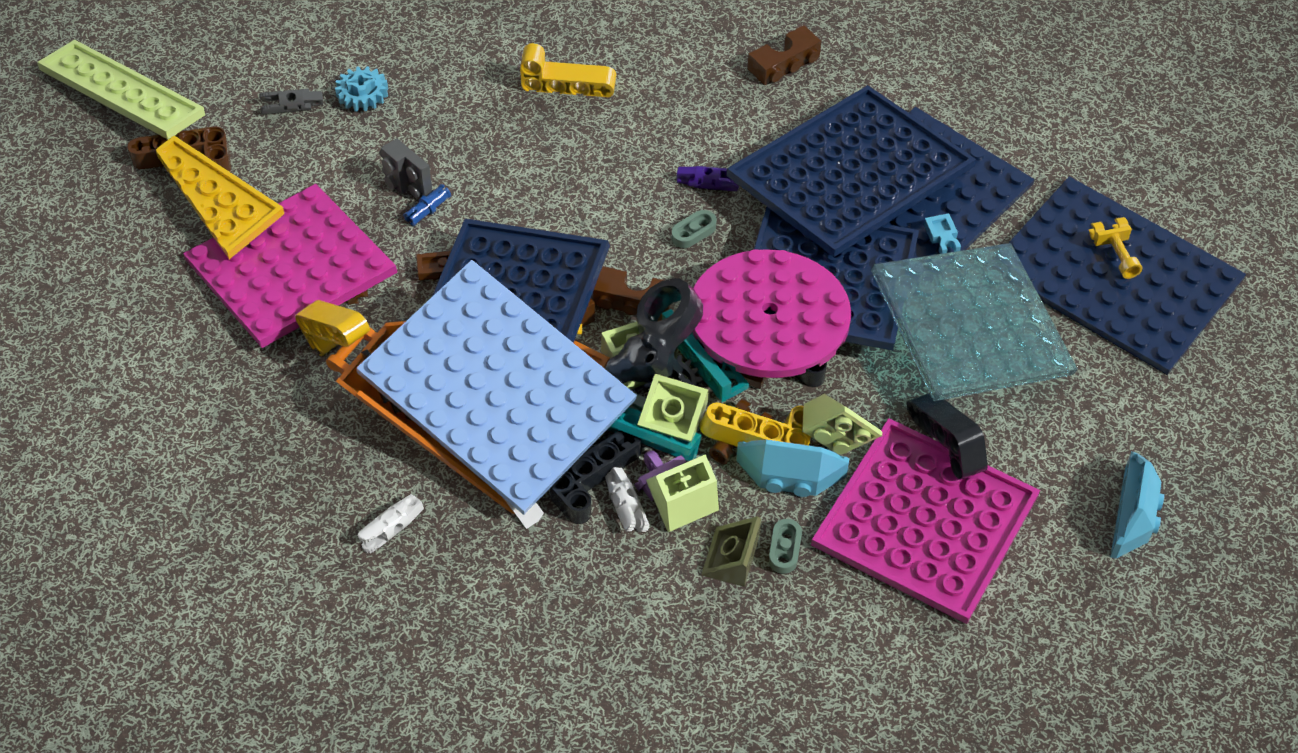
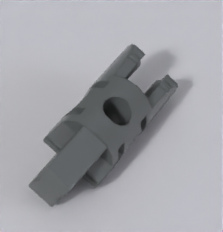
(302, 101)

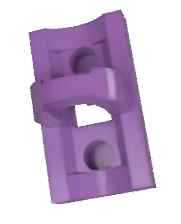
(655, 467)

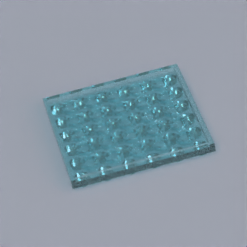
(973, 321)

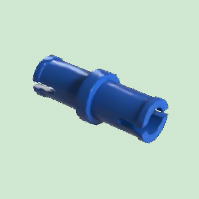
(427, 205)

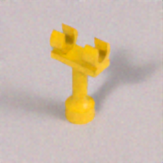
(1129, 266)

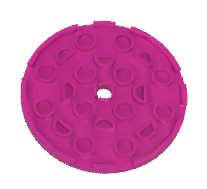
(803, 332)

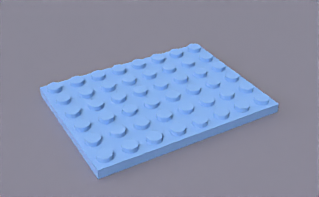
(497, 386)

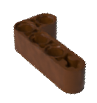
(208, 141)

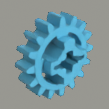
(361, 88)

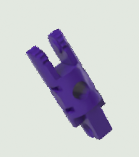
(706, 178)

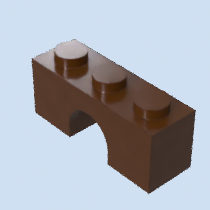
(770, 65)
(613, 293)

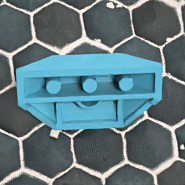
(791, 466)
(1137, 506)

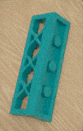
(712, 375)
(628, 423)

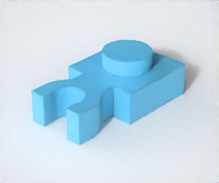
(942, 231)

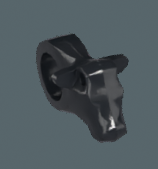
(654, 346)

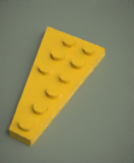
(224, 202)

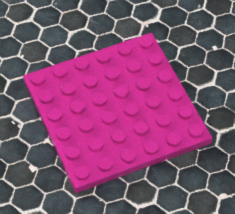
(295, 261)
(921, 525)

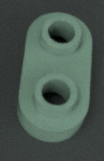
(692, 230)
(785, 547)

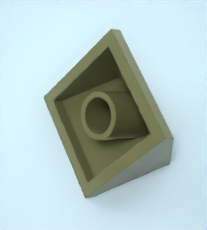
(733, 551)

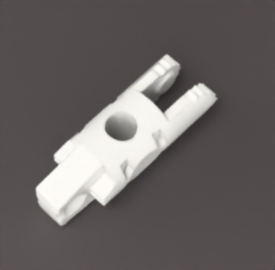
(626, 501)
(389, 523)

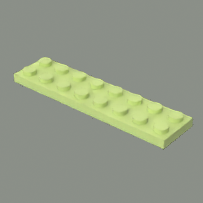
(121, 89)

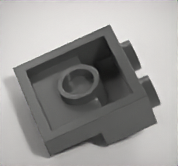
(405, 169)

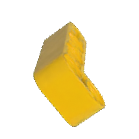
(564, 77)
(330, 325)
(724, 424)

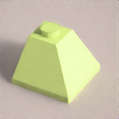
(673, 408)

